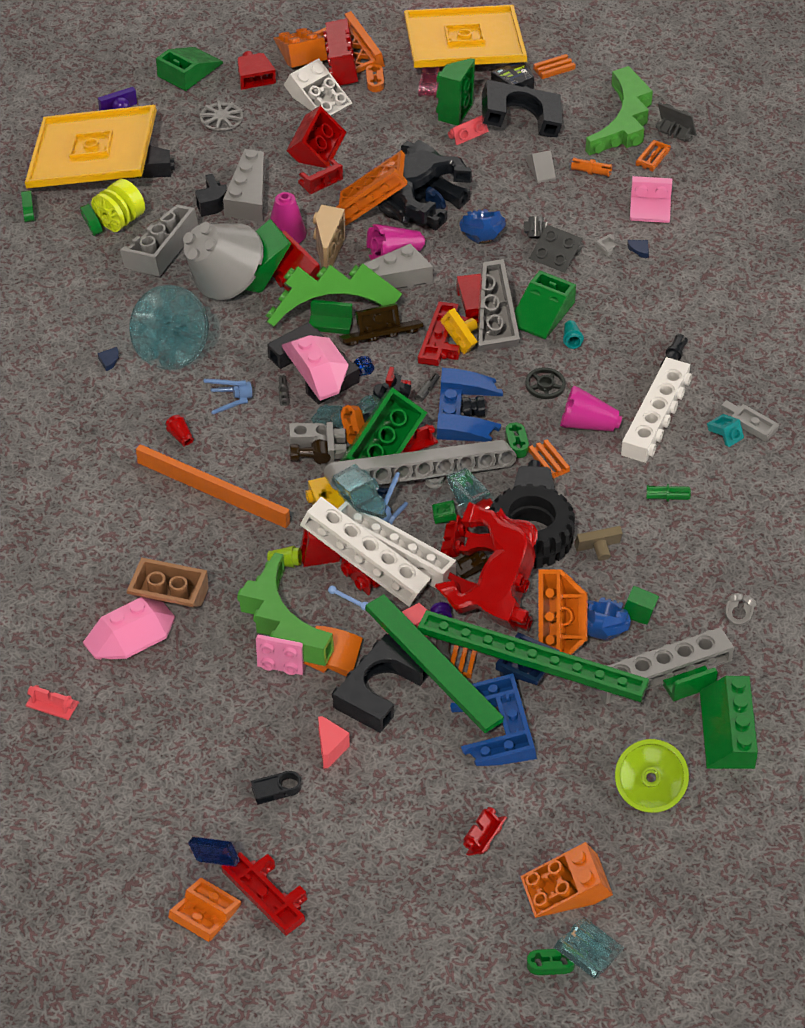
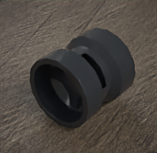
(473, 407)

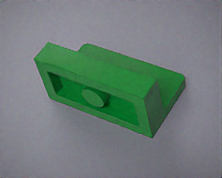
(331, 316)
(689, 682)

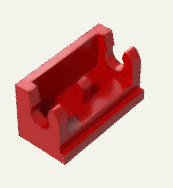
(322, 178)

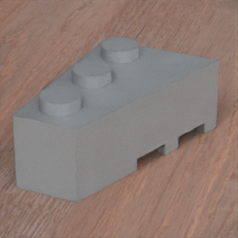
(403, 267)

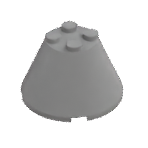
(223, 258)

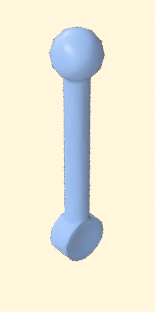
(333, 590)

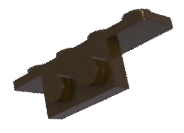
(379, 322)

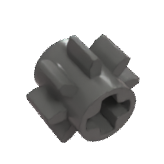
(535, 226)

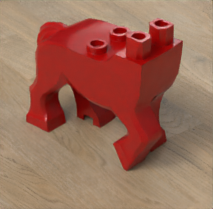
(503, 575)

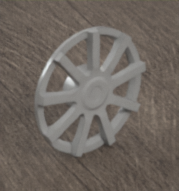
(221, 115)

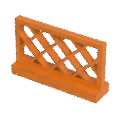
(361, 41)
(373, 188)

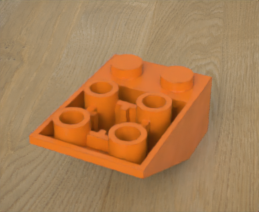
(301, 47)
(567, 882)

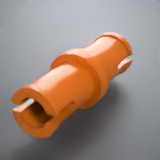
(591, 167)

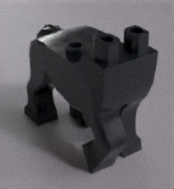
(423, 169)

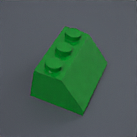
(455, 91)

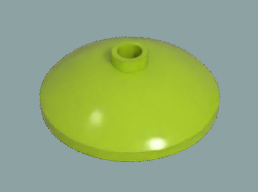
(654, 758)

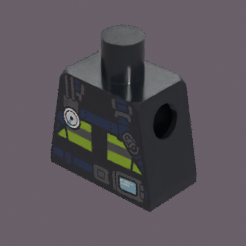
(514, 74)

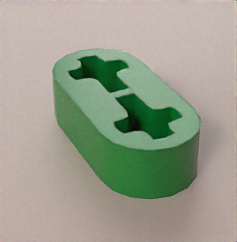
(27, 205)
(91, 219)
(521, 439)
(550, 962)

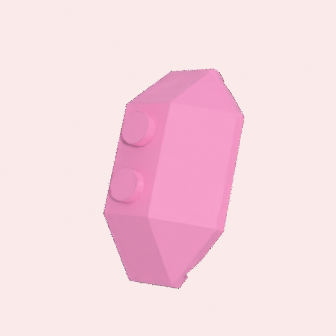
(318, 364)
(130, 629)

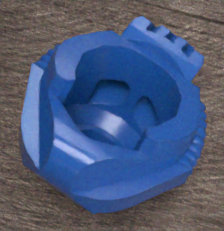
(482, 225)
(607, 619)

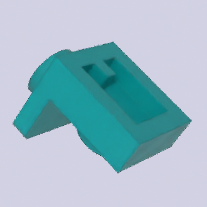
(728, 427)

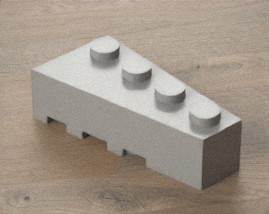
(246, 188)
(161, 242)
(496, 312)

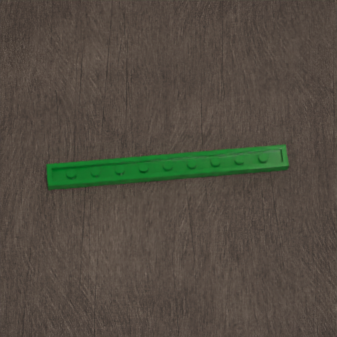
(533, 656)

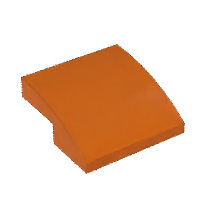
(345, 651)
(204, 909)

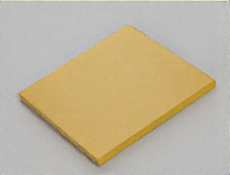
(464, 33)
(91, 146)

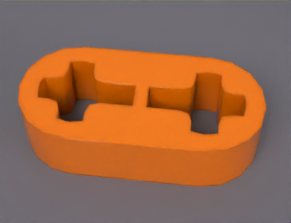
(378, 77)
(352, 421)

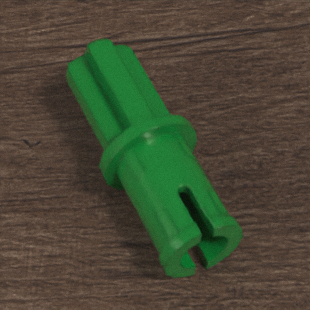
(668, 492)

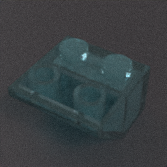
(360, 491)

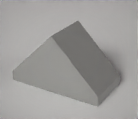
(541, 166)

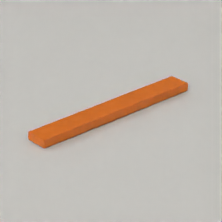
(213, 486)

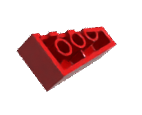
(340, 52)

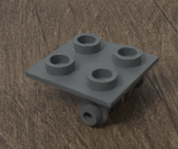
(676, 122)
(556, 248)

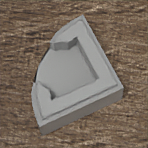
(606, 244)

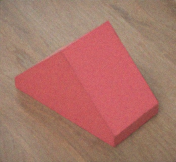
(333, 741)

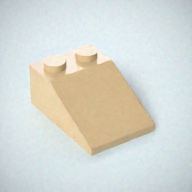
(329, 233)

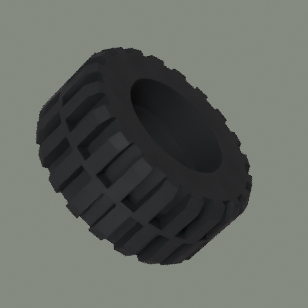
(542, 506)

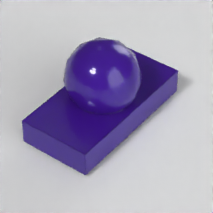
(120, 99)

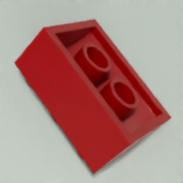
(316, 139)
(295, 257)

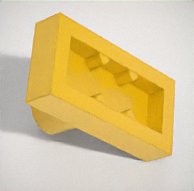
(460, 330)

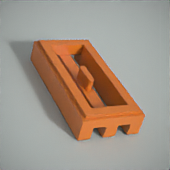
(554, 66)
(647, 164)
(541, 447)
(468, 674)

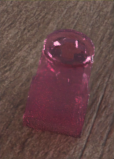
(428, 83)

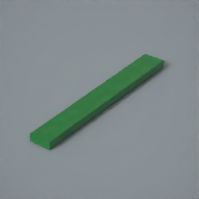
(434, 663)

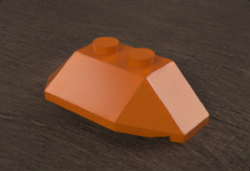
(561, 611)

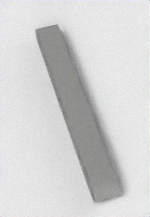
(451, 456)

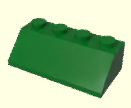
(387, 427)
(729, 724)

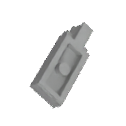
(751, 420)

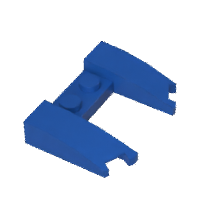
(450, 422)
(518, 742)

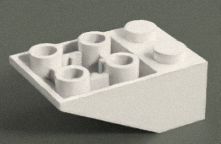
(316, 87)

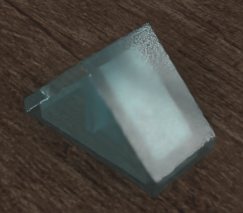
(466, 487)

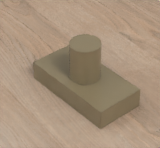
(599, 541)

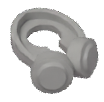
(733, 601)

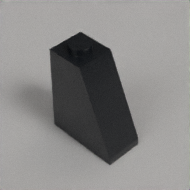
(157, 163)

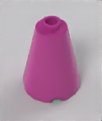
(288, 216)
(386, 239)
(589, 412)

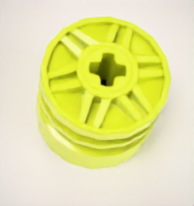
(118, 205)

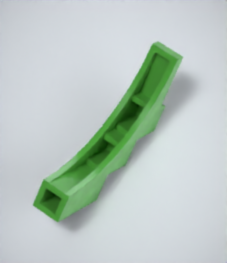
(629, 123)
(304, 287)
(275, 619)

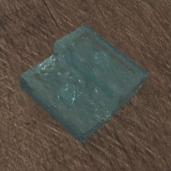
(589, 947)

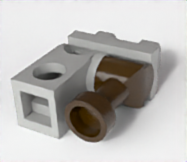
(316, 442)

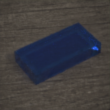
(214, 851)

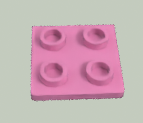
(650, 199)
(280, 655)

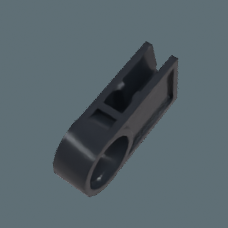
(270, 788)

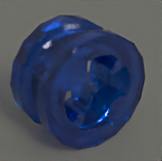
(365, 365)

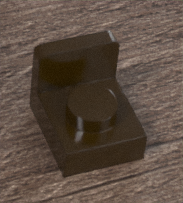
(470, 564)

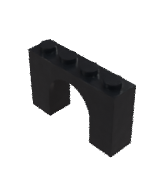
(543, 104)
(281, 359)
(358, 701)

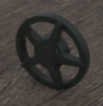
(545, 383)

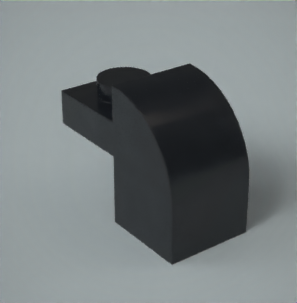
(210, 200)

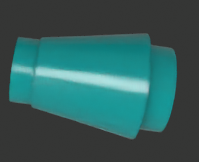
(572, 335)

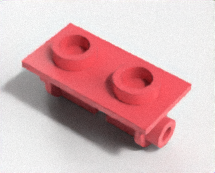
(468, 130)
(51, 703)

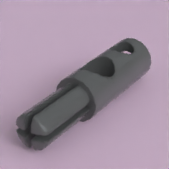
(428, 385)
(283, 391)

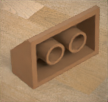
(169, 583)

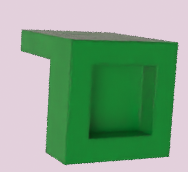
(641, 605)

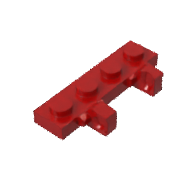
(436, 340)
(278, 907)

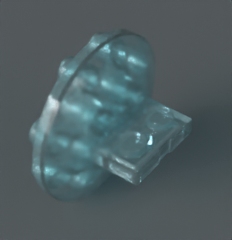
(169, 326)

